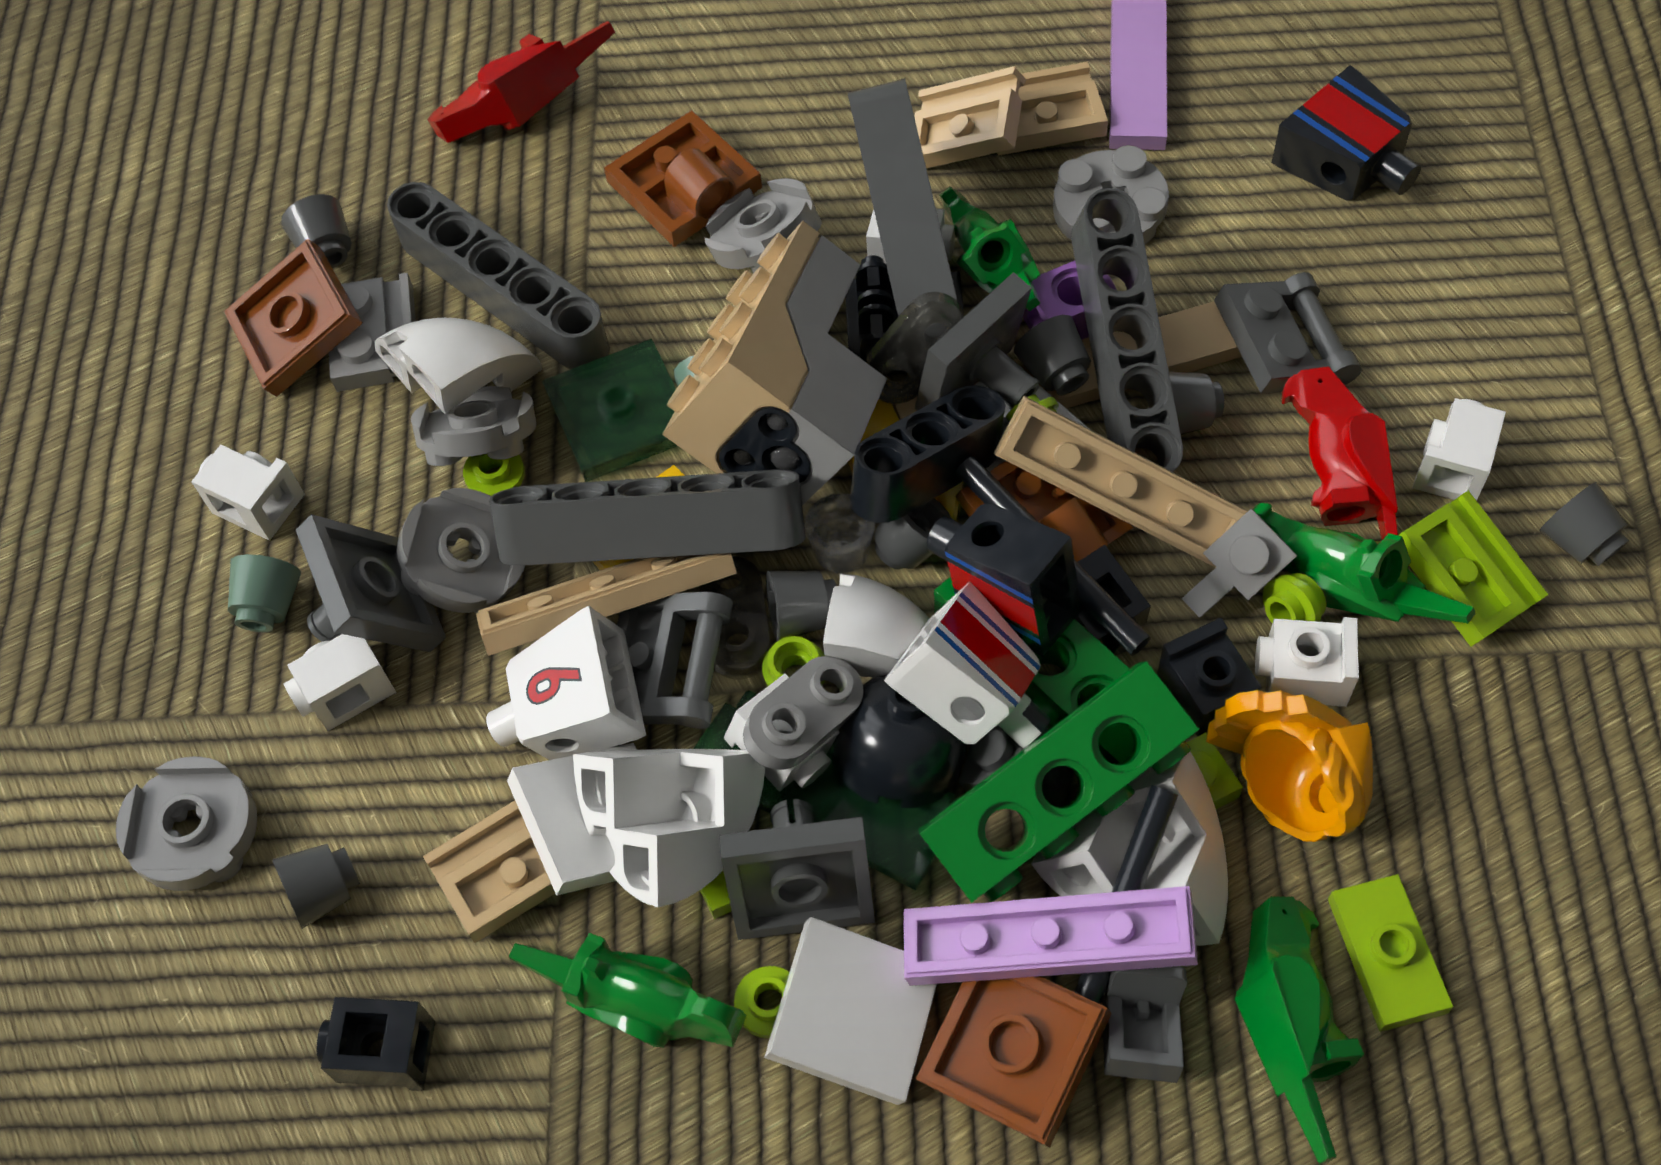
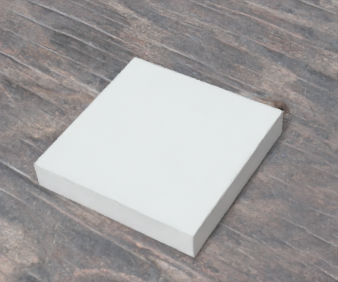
(556, 824)
(850, 1013)

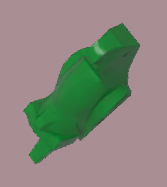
(989, 247)
(1361, 572)
(635, 993)
(1292, 1014)

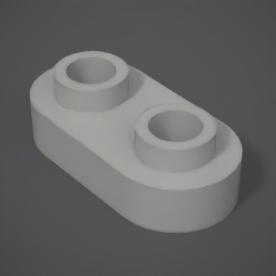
(806, 708)

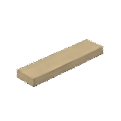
(1116, 479)
(605, 591)

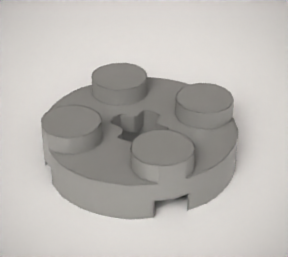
(1120, 169)
(748, 223)
(479, 425)
(433, 570)
(207, 853)

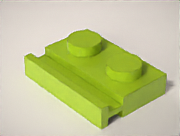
(1470, 561)

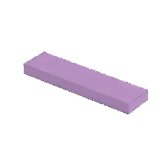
(1138, 74)
(1050, 936)

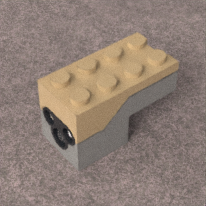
(773, 379)

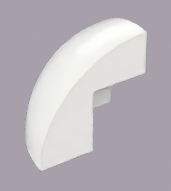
(455, 358)
(870, 625)
(667, 813)
(1188, 854)

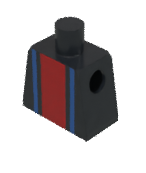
(1347, 139)
(1016, 566)

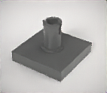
(979, 349)
(364, 587)
(797, 873)

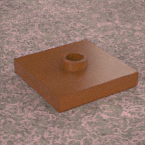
(292, 317)
(1015, 1051)

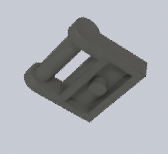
(1270, 337)
(654, 646)

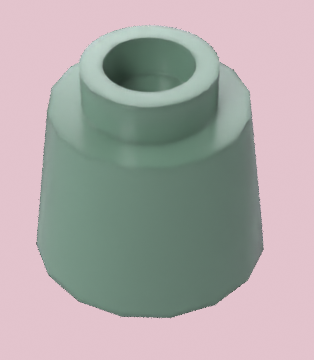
(260, 591)

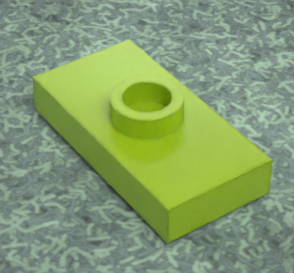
(1389, 953)

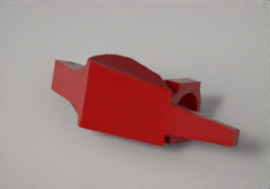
(517, 85)
(1346, 451)

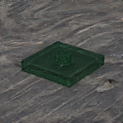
(614, 409)

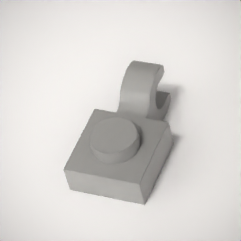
(1244, 559)

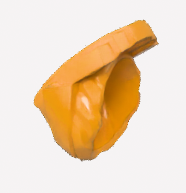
(1299, 761)

